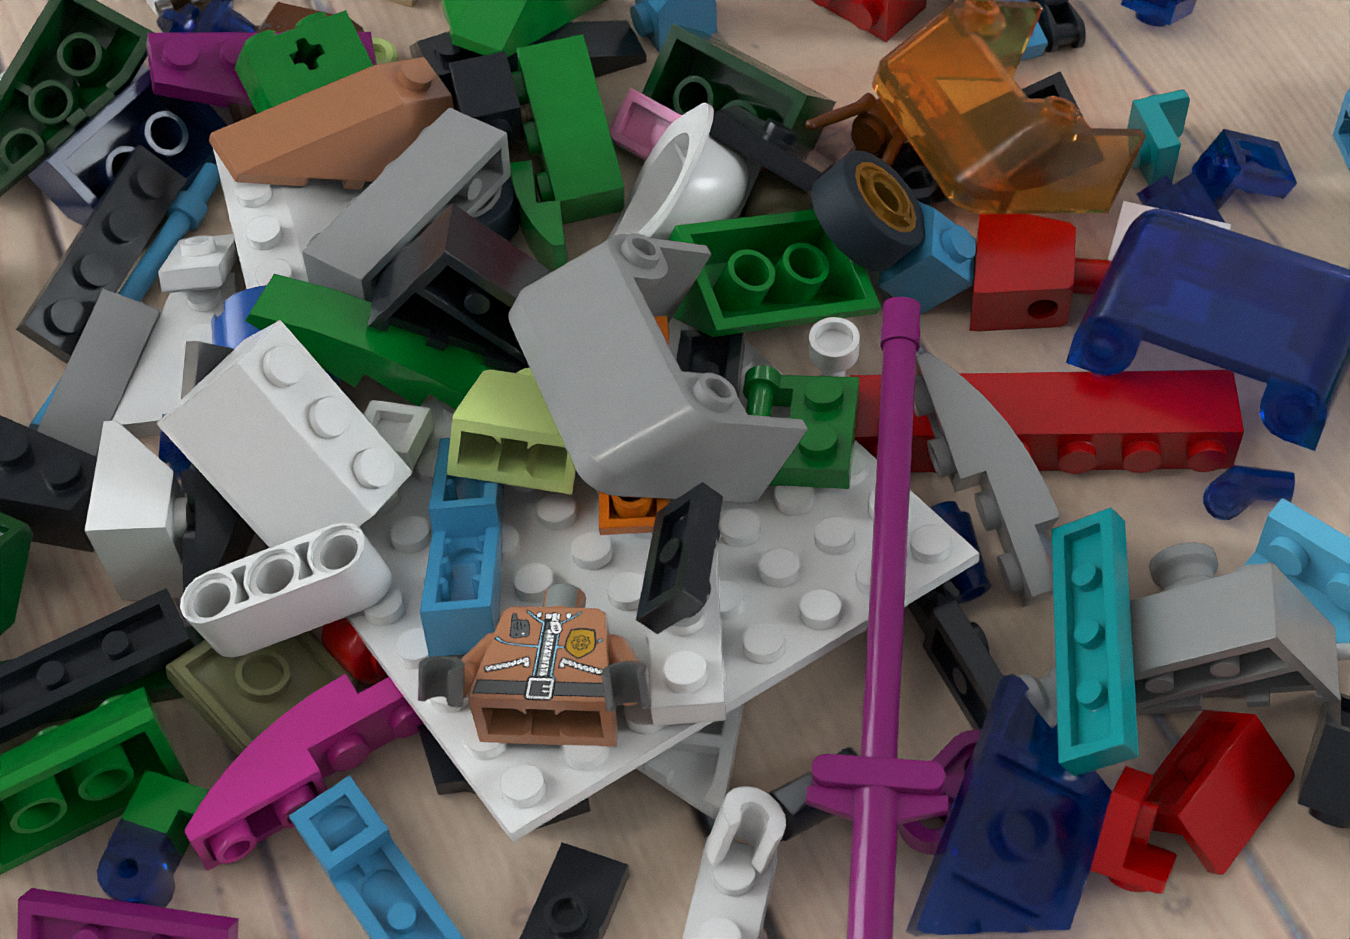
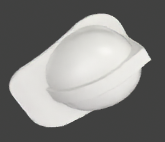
(687, 180)

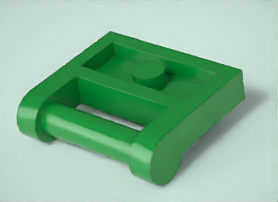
(830, 414)

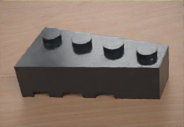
(45, 485)

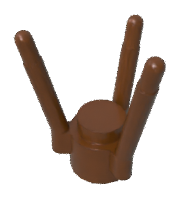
(871, 130)

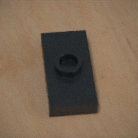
(577, 896)

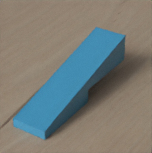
(463, 561)

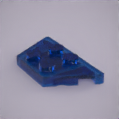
(1015, 833)

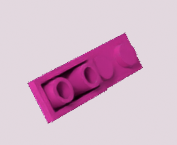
(289, 762)

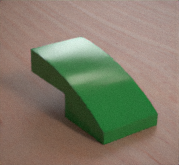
(539, 221)

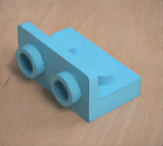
(1312, 558)

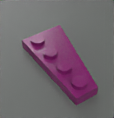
(203, 65)

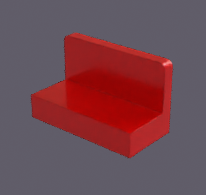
(1219, 785)

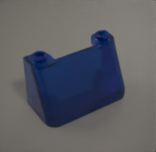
(1229, 306)

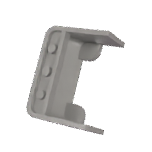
(617, 389)

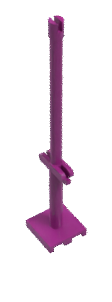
(878, 787)

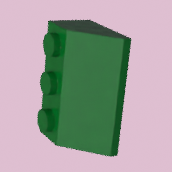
(770, 275)
(80, 775)

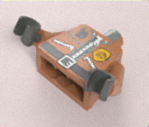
(543, 675)

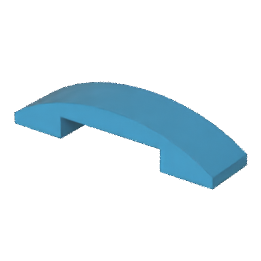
(369, 867)

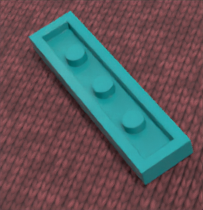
(1093, 644)

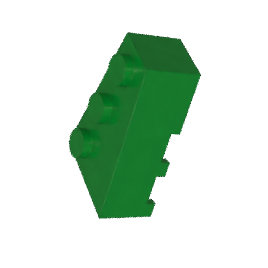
(568, 129)

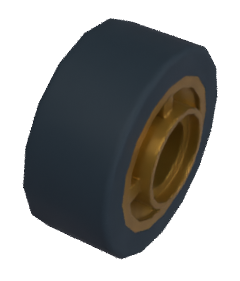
(868, 211)

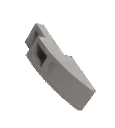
(982, 449)

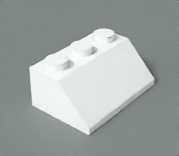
(284, 441)

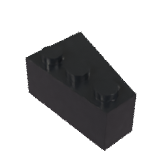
(458, 289)

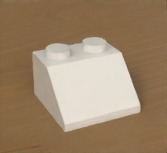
(137, 517)

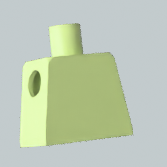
(509, 435)

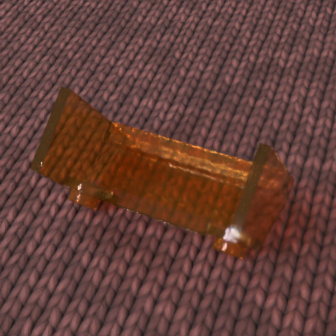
(981, 132)

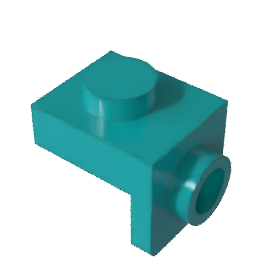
(1162, 121)

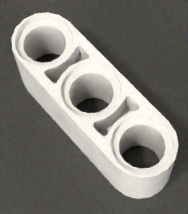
(286, 590)

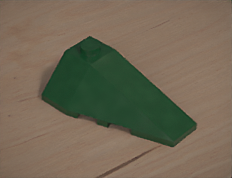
(61, 78)

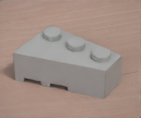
(1230, 638)

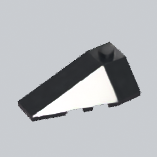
(609, 45)

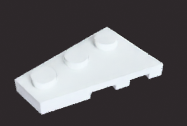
(159, 373)

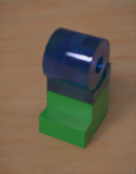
(149, 841)

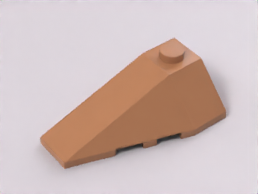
(337, 130)

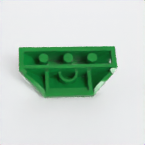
(508, 24)

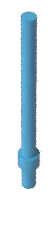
(183, 216)

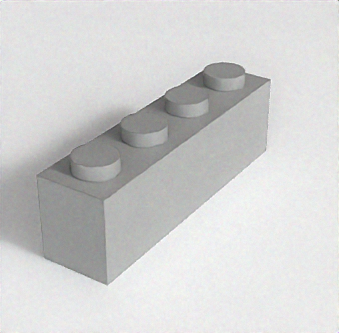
(447, 164)

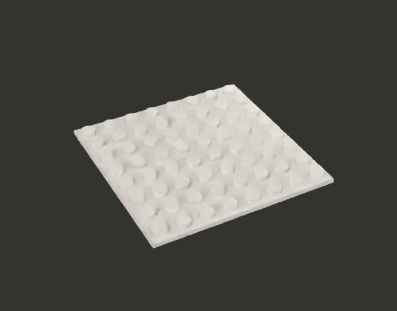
(787, 587)

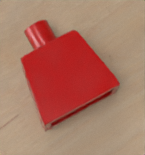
(1028, 273)

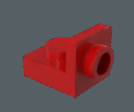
(1124, 838)

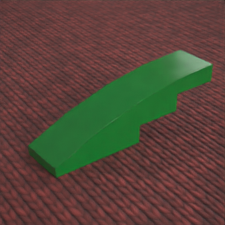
(338, 337)

